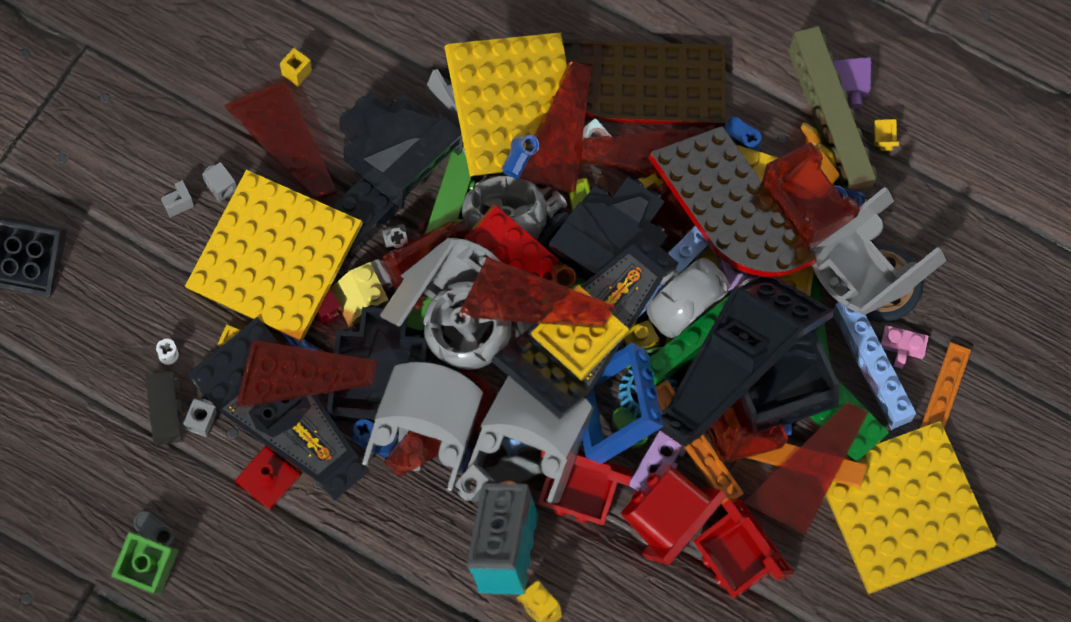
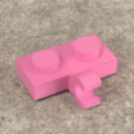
(903, 343)

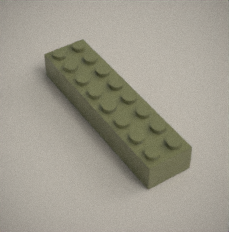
(830, 110)

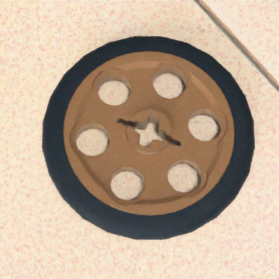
(908, 302)

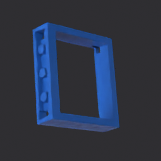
(603, 449)

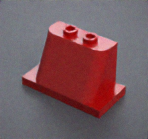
(588, 489)
(669, 512)
(740, 550)

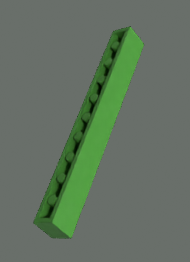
(447, 208)

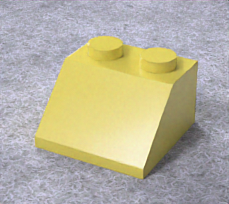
(358, 290)

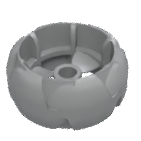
(507, 195)
(687, 297)
(441, 314)

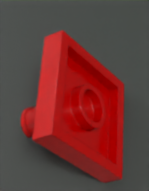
(267, 478)

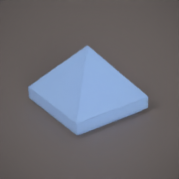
(512, 446)

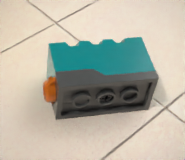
(502, 538)

